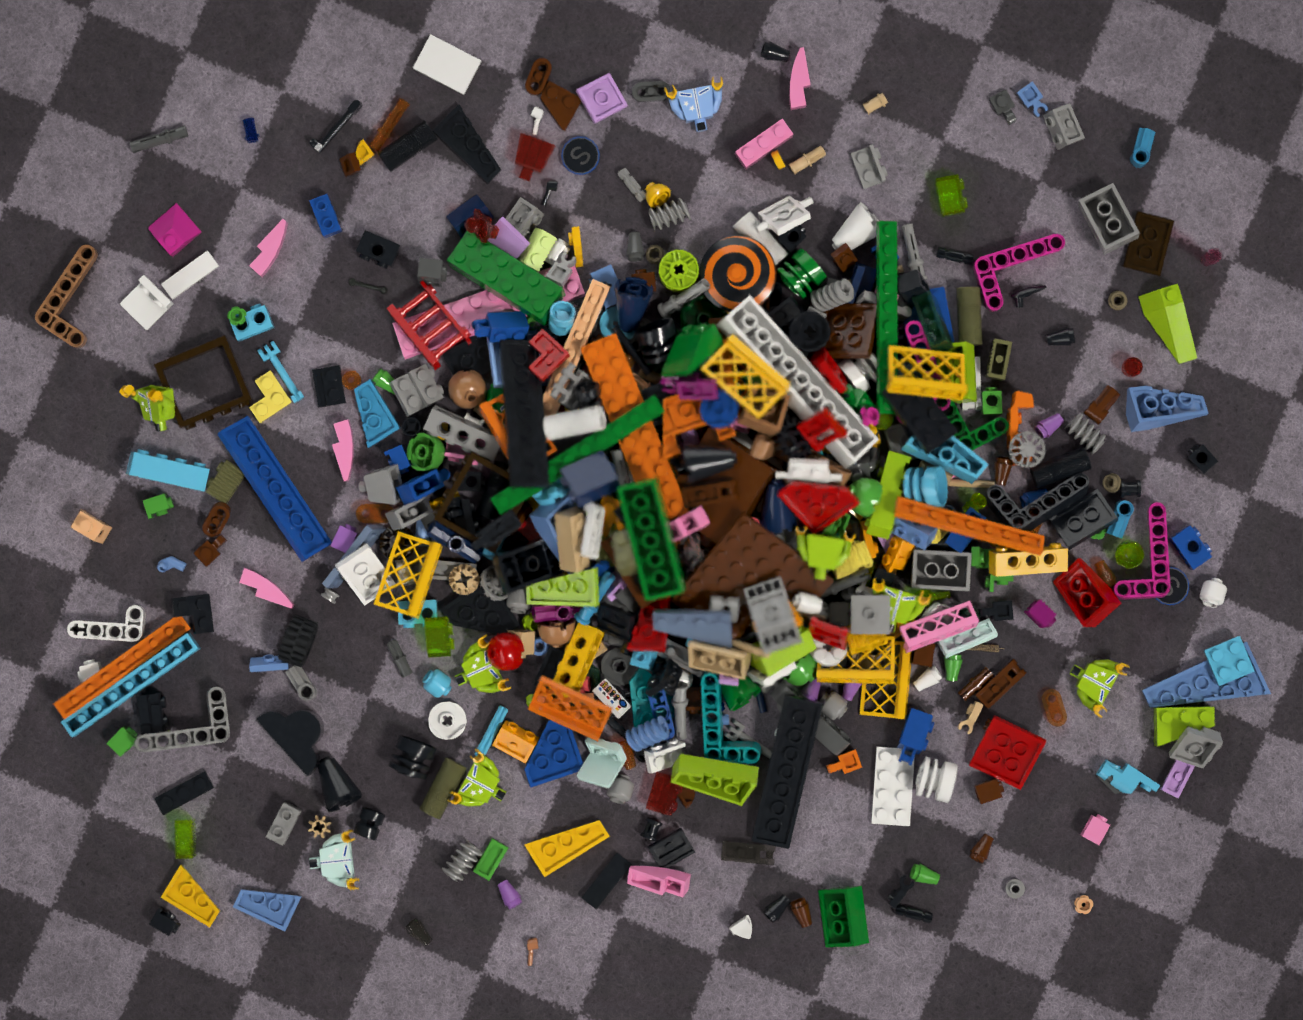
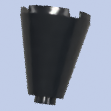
(707, 461)
(336, 785)

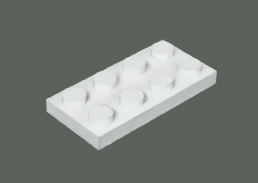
(892, 788)

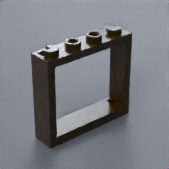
(193, 353)
(449, 494)

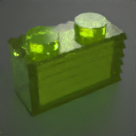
(950, 195)
(438, 637)
(185, 838)

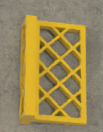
(759, 368)
(926, 387)
(424, 580)
(860, 675)
(902, 686)

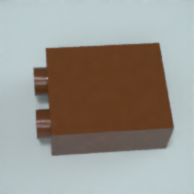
(751, 484)

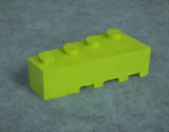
(892, 481)
(715, 777)

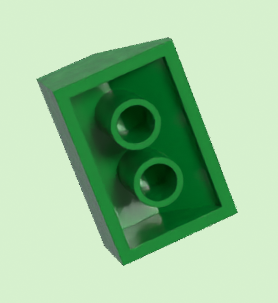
(843, 916)

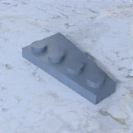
(369, 535)
(699, 625)

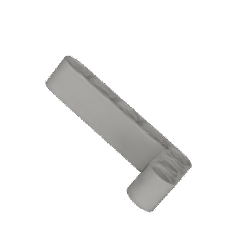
(191, 733)

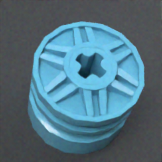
(926, 485)

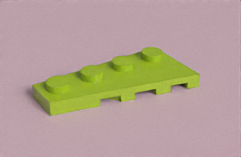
(566, 590)

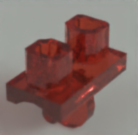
(481, 226)

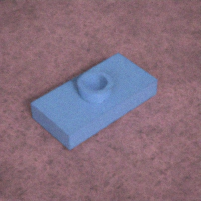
(267, 663)

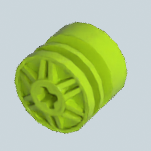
(678, 282)

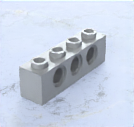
(457, 423)

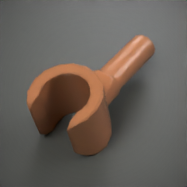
(531, 944)

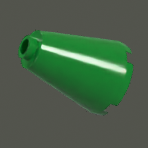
(739, 695)

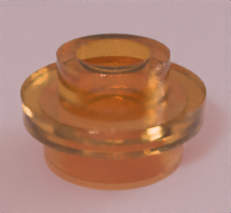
(357, 380)

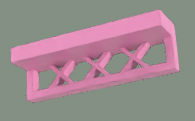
(941, 633)

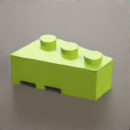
(1172, 721)

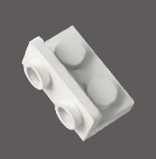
(663, 755)

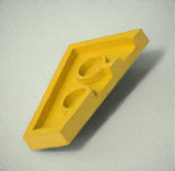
(190, 897)

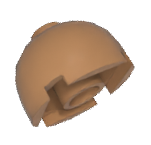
(467, 389)
(556, 632)

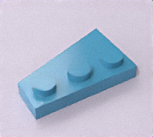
(375, 414)

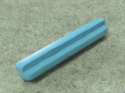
(492, 730)

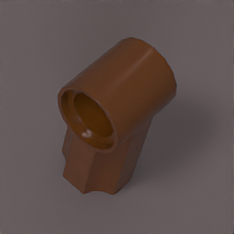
(1099, 408)

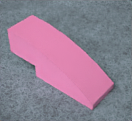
(799, 81)
(270, 248)
(344, 448)
(688, 523)
(265, 588)
(659, 880)

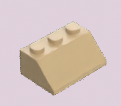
(570, 536)
(719, 659)

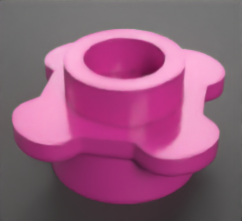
(869, 416)

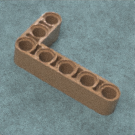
(65, 296)
(764, 448)

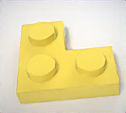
(274, 399)

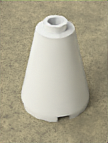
(857, 229)

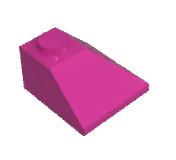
(174, 230)

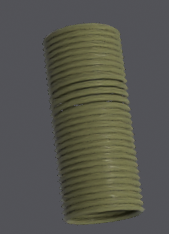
(969, 320)
(445, 781)

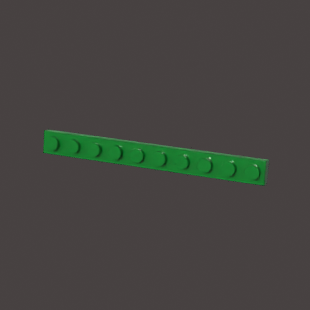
(886, 305)
(596, 442)

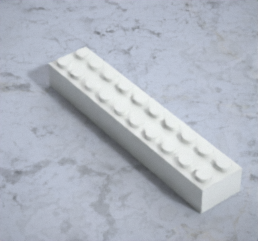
(808, 388)

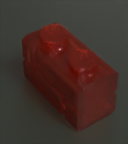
(663, 794)

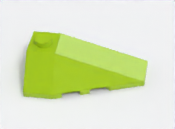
(1169, 319)

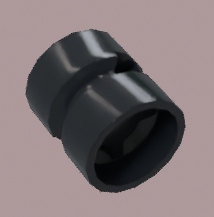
(588, 394)
(365, 829)

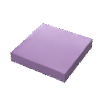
(601, 98)
(509, 239)

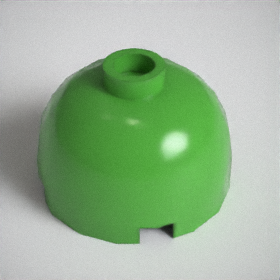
(425, 452)
(868, 492)
(804, 672)

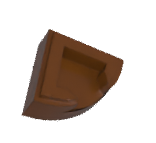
(687, 796)

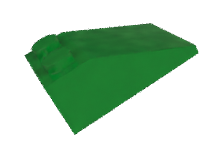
(692, 349)

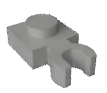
(561, 271)

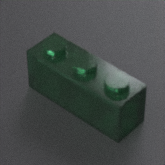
(932, 322)

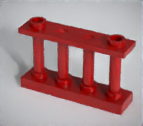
(422, 341)

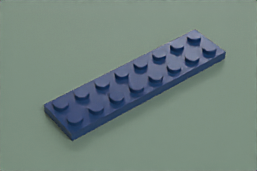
(274, 488)

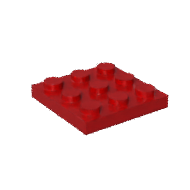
(1007, 752)

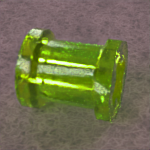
(976, 501)

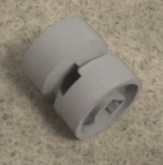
(717, 604)

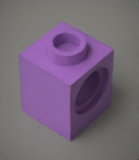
(344, 538)

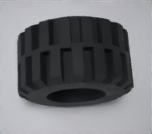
(297, 640)

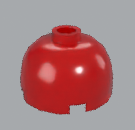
(505, 651)

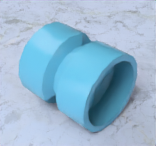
(561, 318)

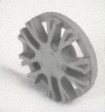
(1026, 449)
(493, 584)

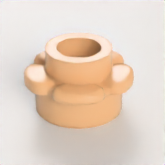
(1088, 904)

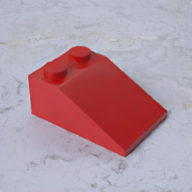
(1086, 594)

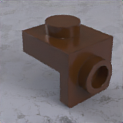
(844, 257)

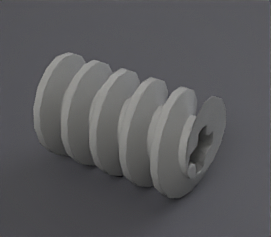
(669, 214)
(832, 295)
(1086, 433)
(462, 861)

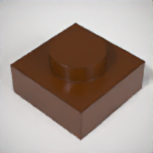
(350, 164)

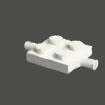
(784, 215)
(808, 471)

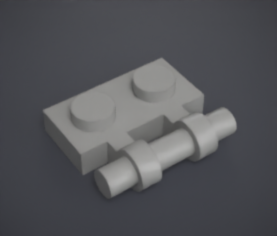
(568, 396)

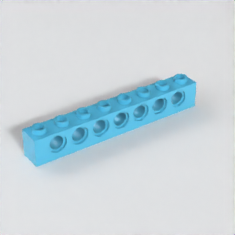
(131, 685)

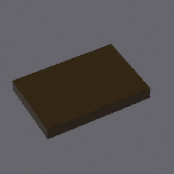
(1150, 249)

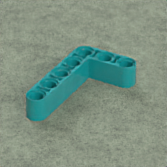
(716, 725)

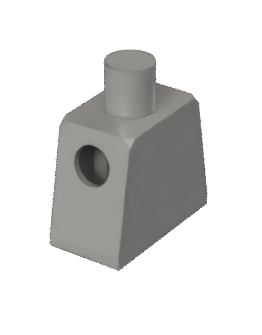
(382, 485)

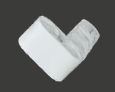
(106, 627)

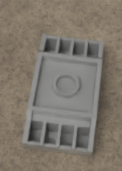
(772, 615)

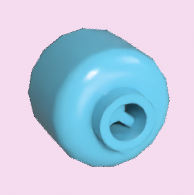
(437, 683)

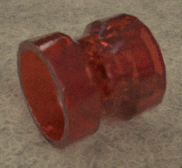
(1129, 369)

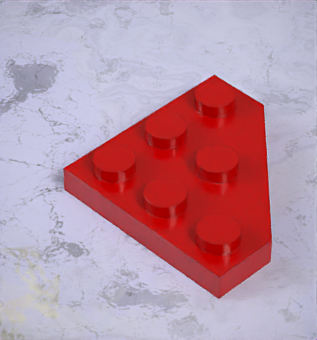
(817, 503)

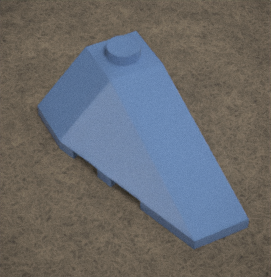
(1157, 408)
(544, 522)

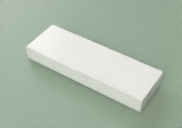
(190, 275)

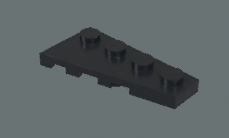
(460, 136)

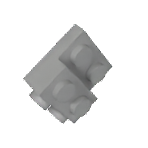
(417, 389)
(1196, 746)

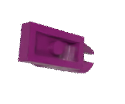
(691, 386)

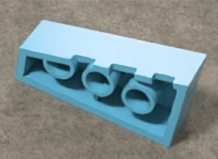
(952, 456)
(168, 471)

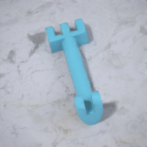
(271, 354)

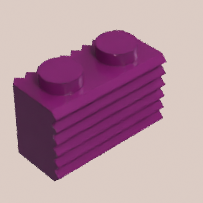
(1041, 614)

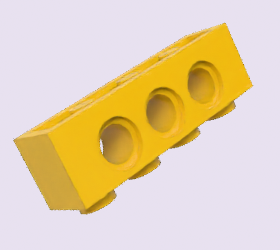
(1056, 561)
(585, 657)

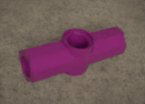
(550, 612)

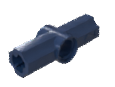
(445, 536)

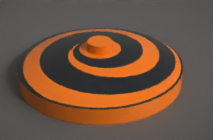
(737, 269)

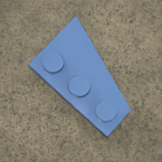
(268, 906)

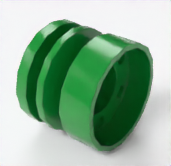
(801, 273)

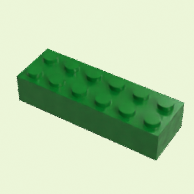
(505, 277)
(651, 538)

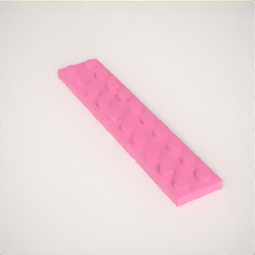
(471, 309)

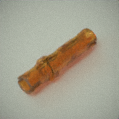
(389, 124)

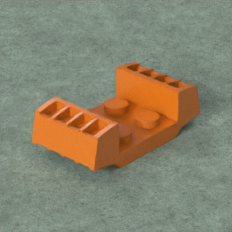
(1019, 400)

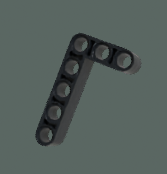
(1038, 506)

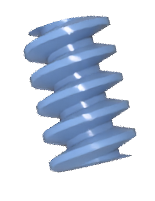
(647, 734)

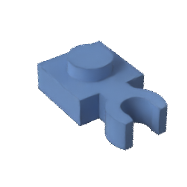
(1030, 97)

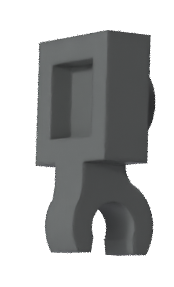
(1003, 104)

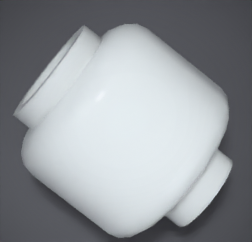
(1213, 592)

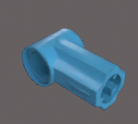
(1142, 146)
(1119, 527)

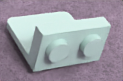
(602, 762)

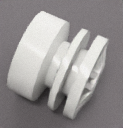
(860, 371)
(936, 779)

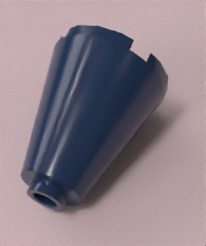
(631, 302)
(775, 513)

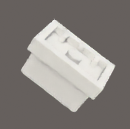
(146, 303)

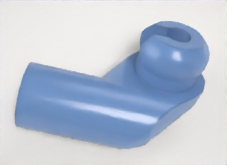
(169, 563)

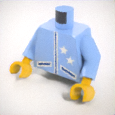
(696, 103)

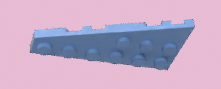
(1199, 685)

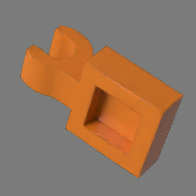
(847, 762)

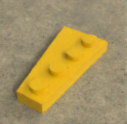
(559, 849)

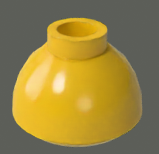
(657, 194)

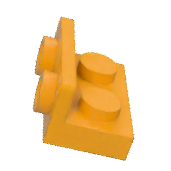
(897, 554)
(515, 741)

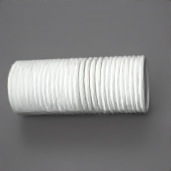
(745, 227)
(574, 422)

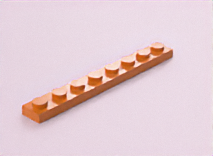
(969, 526)
(121, 666)

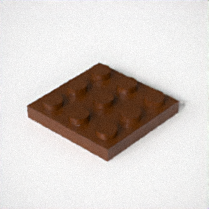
(851, 330)

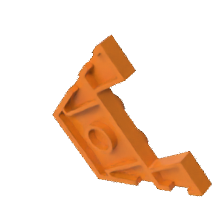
(681, 417)

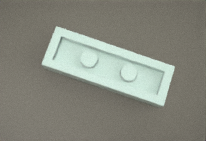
(960, 642)

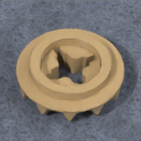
(455, 575)

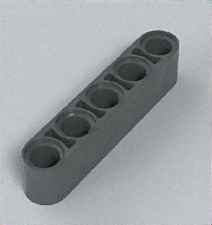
(827, 732)

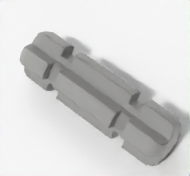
(632, 185)

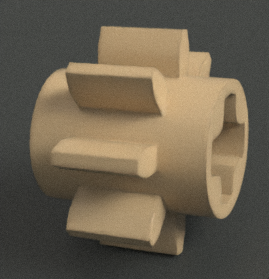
(321, 821)

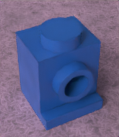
(399, 456)

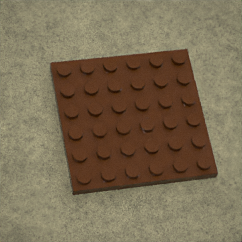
(745, 559)

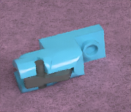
(1124, 779)

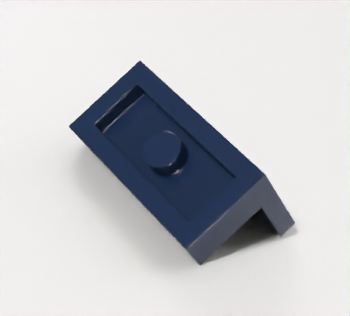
(462, 213)
(862, 279)

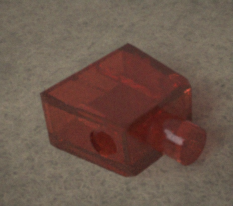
(532, 155)

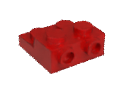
(829, 369)

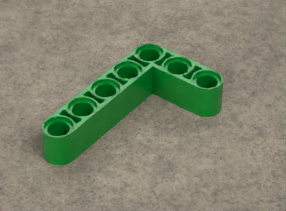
(972, 436)

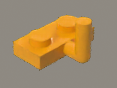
(610, 505)

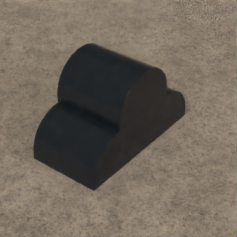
(525, 565)
(296, 735)

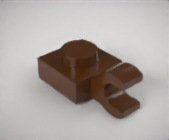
(209, 551)

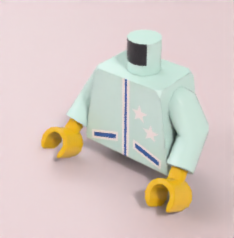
(336, 861)

